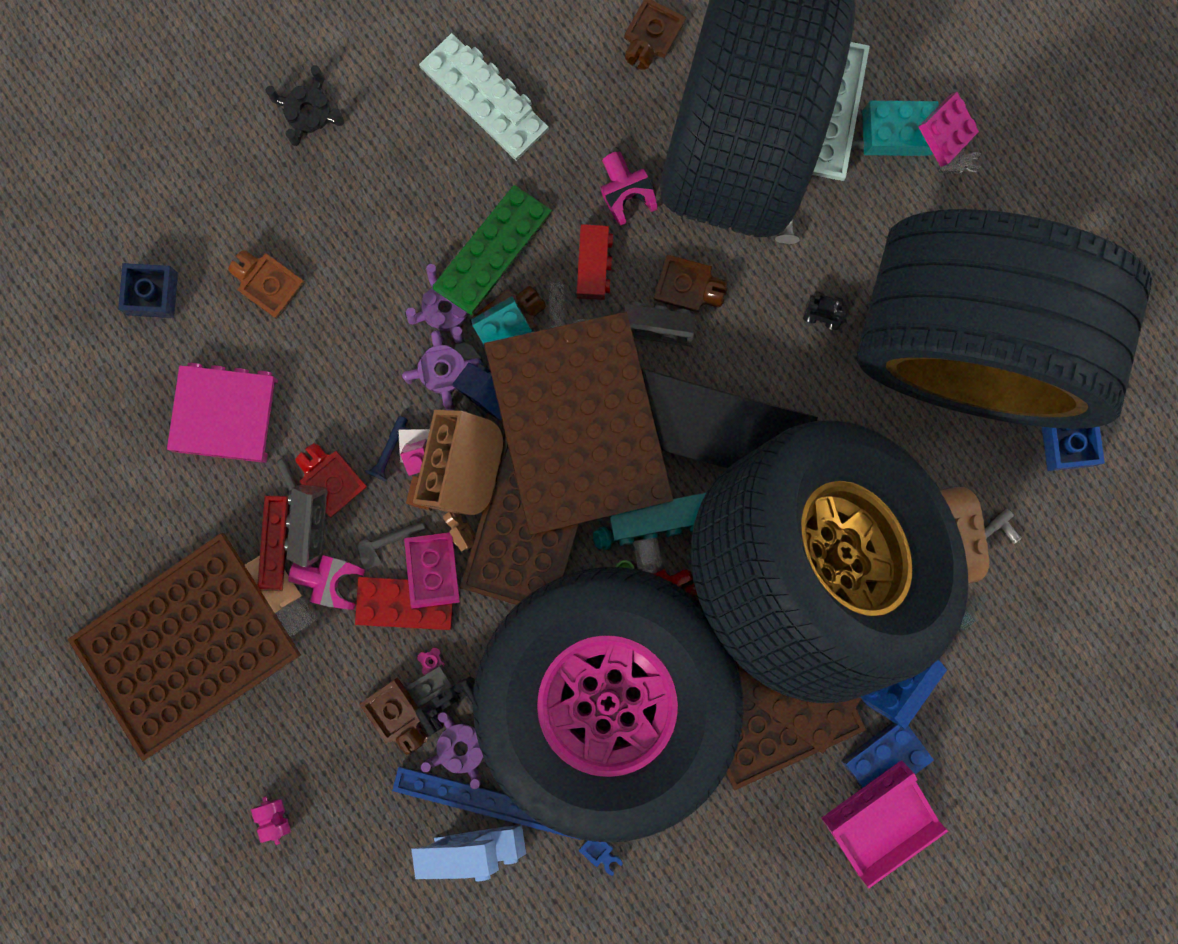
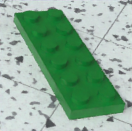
(492, 250)

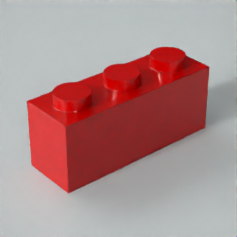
(594, 262)

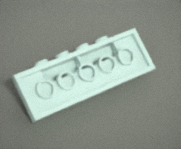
(485, 95)
(839, 136)

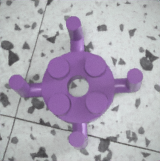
(433, 316)
(428, 363)
(449, 758)

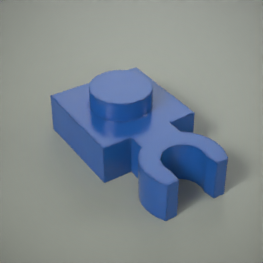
(599, 852)

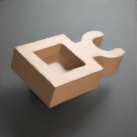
(461, 532)

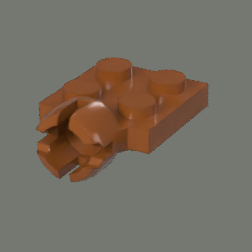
(265, 282)

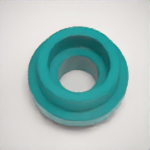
(603, 538)

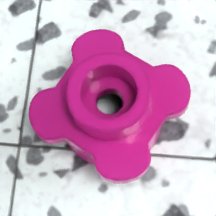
(425, 657)

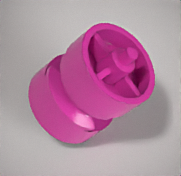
(270, 820)

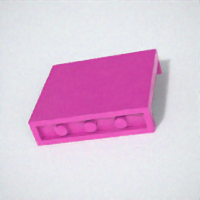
(221, 412)
(884, 824)

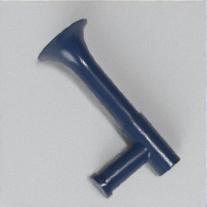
(378, 470)

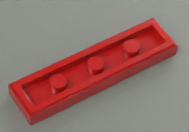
(273, 543)

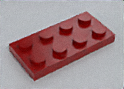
(388, 605)

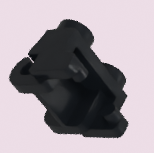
(825, 310)

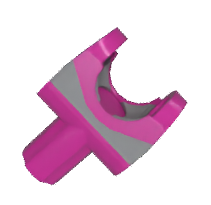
(325, 581)

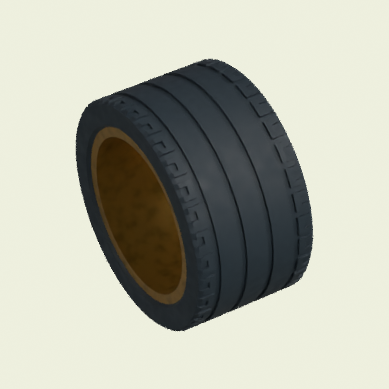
(1006, 318)

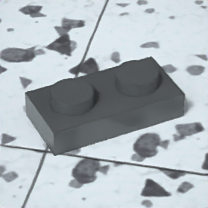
(429, 685)

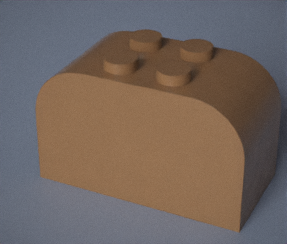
(459, 463)
(970, 523)

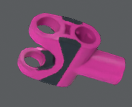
(625, 186)

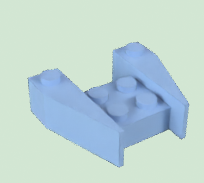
(469, 854)

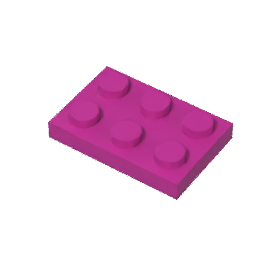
(948, 129)
(431, 570)

